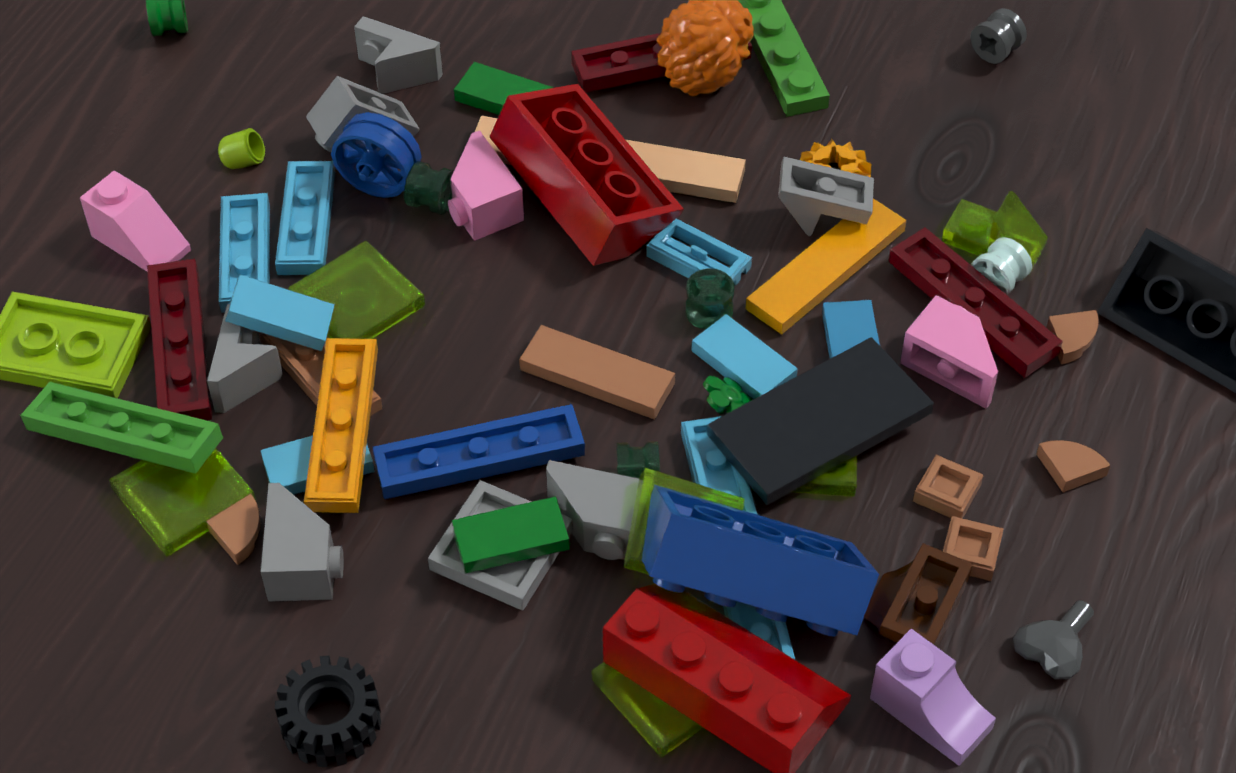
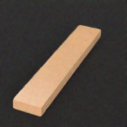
(678, 169)

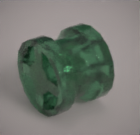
(428, 187)
(709, 297)
(633, 460)

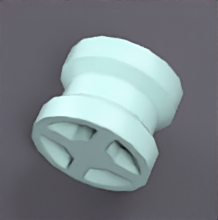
(1004, 264)

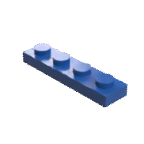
(478, 451)

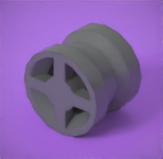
(998, 35)

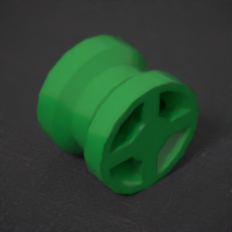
(166, 16)

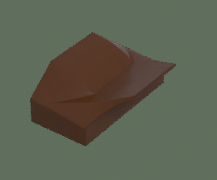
(919, 596)

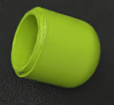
(241, 149)

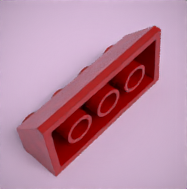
(583, 171)
(722, 676)

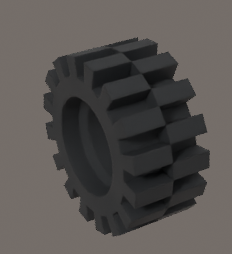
(323, 683)

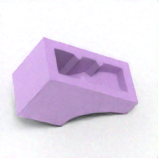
(925, 694)

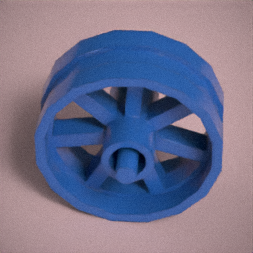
(372, 152)

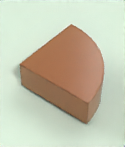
(1075, 331)
(1072, 463)
(237, 528)

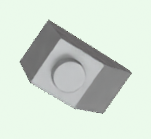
(345, 100)
(597, 503)
(297, 550)

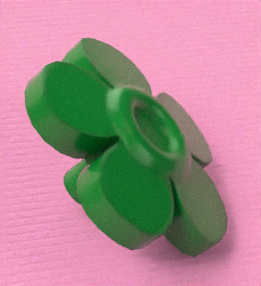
(724, 394)

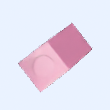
(484, 191)
(132, 222)
(952, 351)

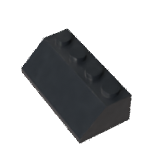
(1178, 305)

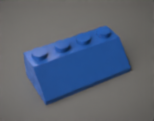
(756, 562)

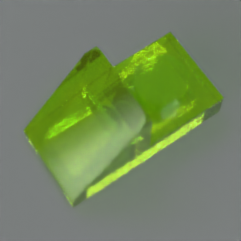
(977, 227)

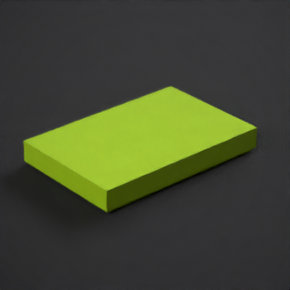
(69, 343)

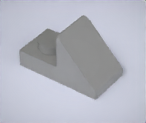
(398, 55)
(817, 190)
(240, 366)

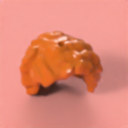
(704, 44)

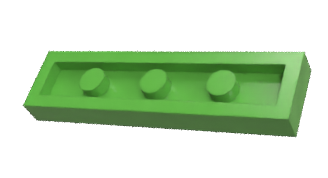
(785, 59)
(122, 427)

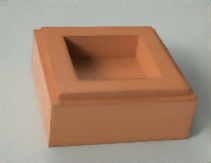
(948, 487)
(975, 544)

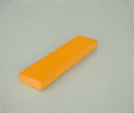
(823, 268)
(341, 426)

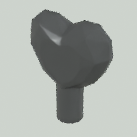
(1055, 642)

